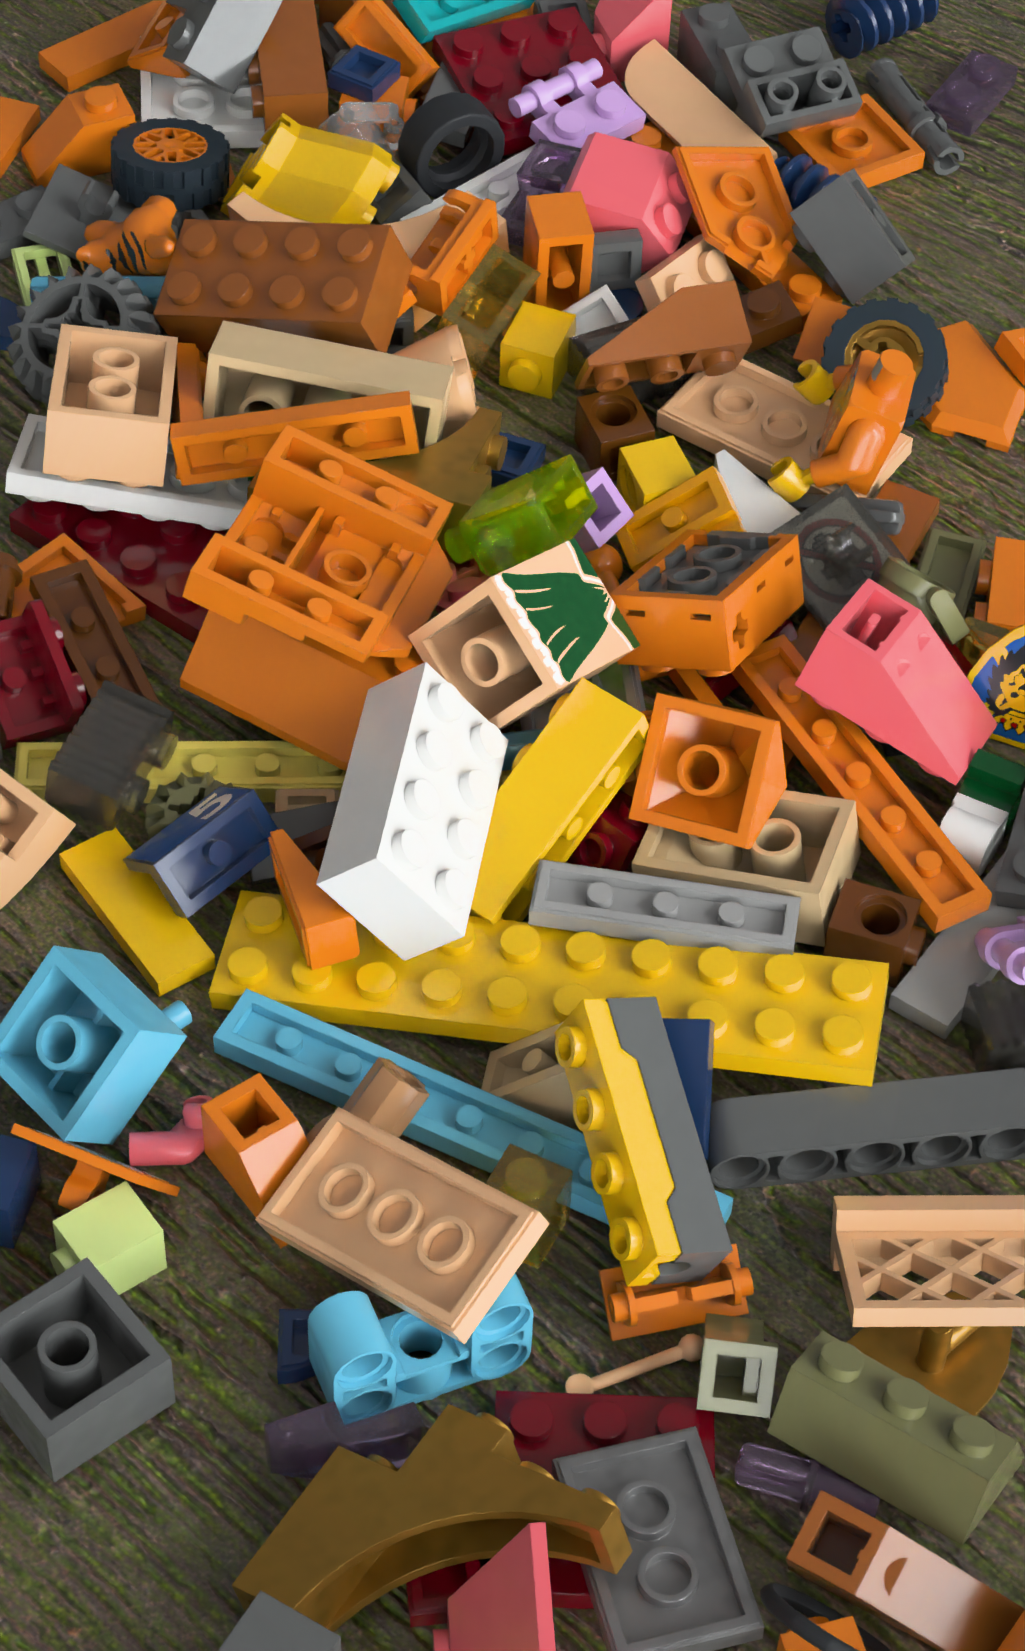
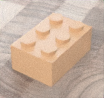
(110, 406)

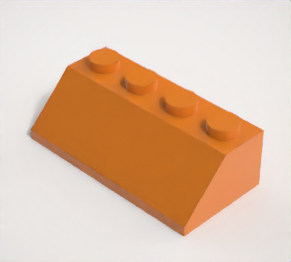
(286, 684)

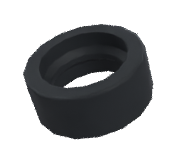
(433, 123)

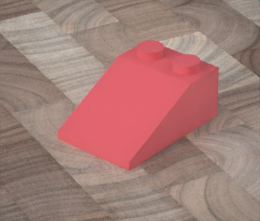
(504, 1601)

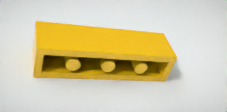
(556, 795)

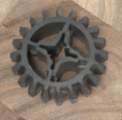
(72, 301)

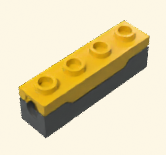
(641, 1141)

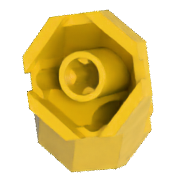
(314, 174)

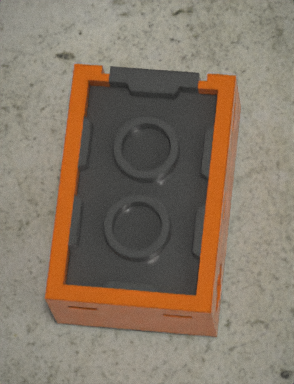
(710, 599)

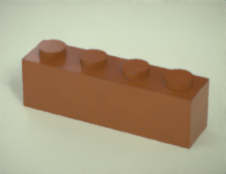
(290, 68)

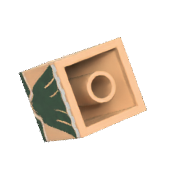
(527, 635)

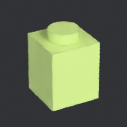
(114, 1235)

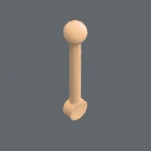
(688, 1348)

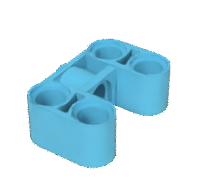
(366, 1360)

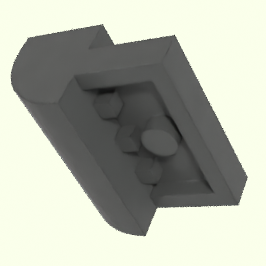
(789, 82)

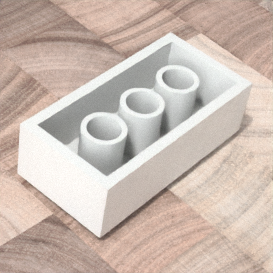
(414, 813)

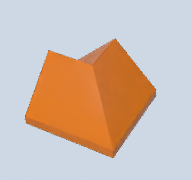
(709, 771)

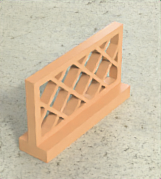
(939, 1239)

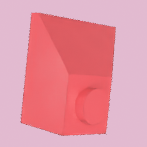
(627, 26)

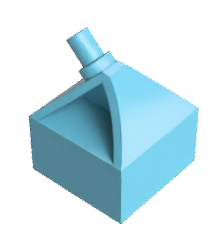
(86, 1045)

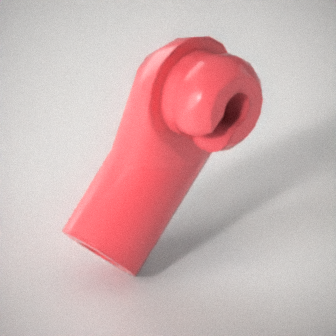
(171, 1147)

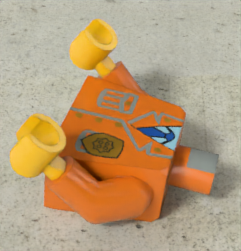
(859, 426)

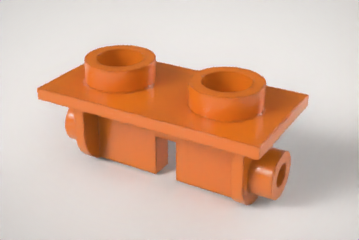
(669, 1306)

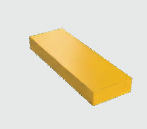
(137, 913)

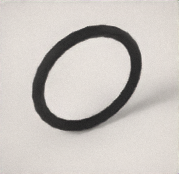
(786, 1602)

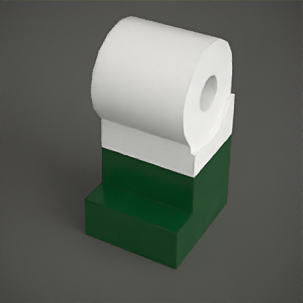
(984, 808)

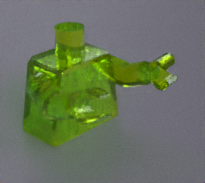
(523, 518)

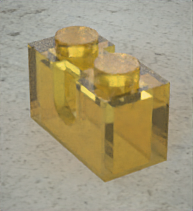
(490, 303)

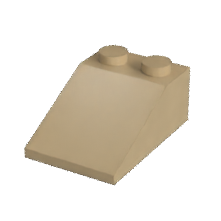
(800, 852)

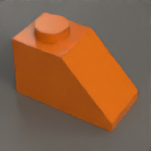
(78, 134)

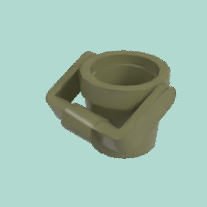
(927, 595)

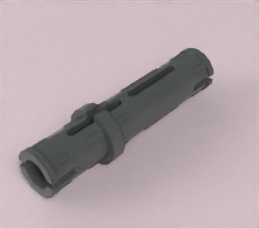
(917, 119)

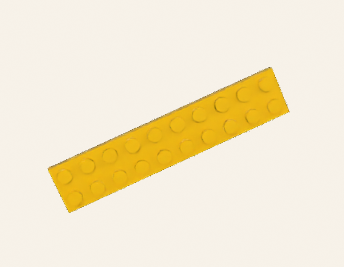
(516, 979)

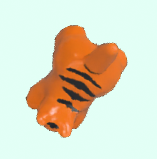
(134, 246)

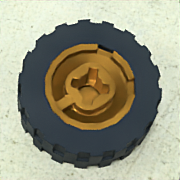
(899, 327)

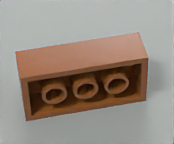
(285, 278)

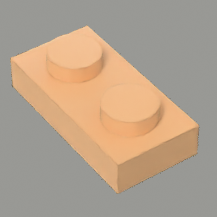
(689, 266)

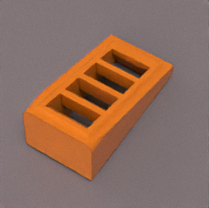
(321, 925)

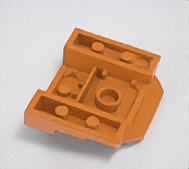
(328, 552)

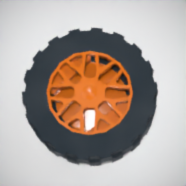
(170, 160)

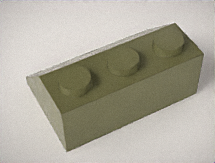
(894, 1437)

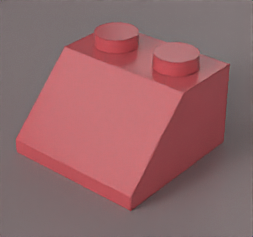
(633, 189)

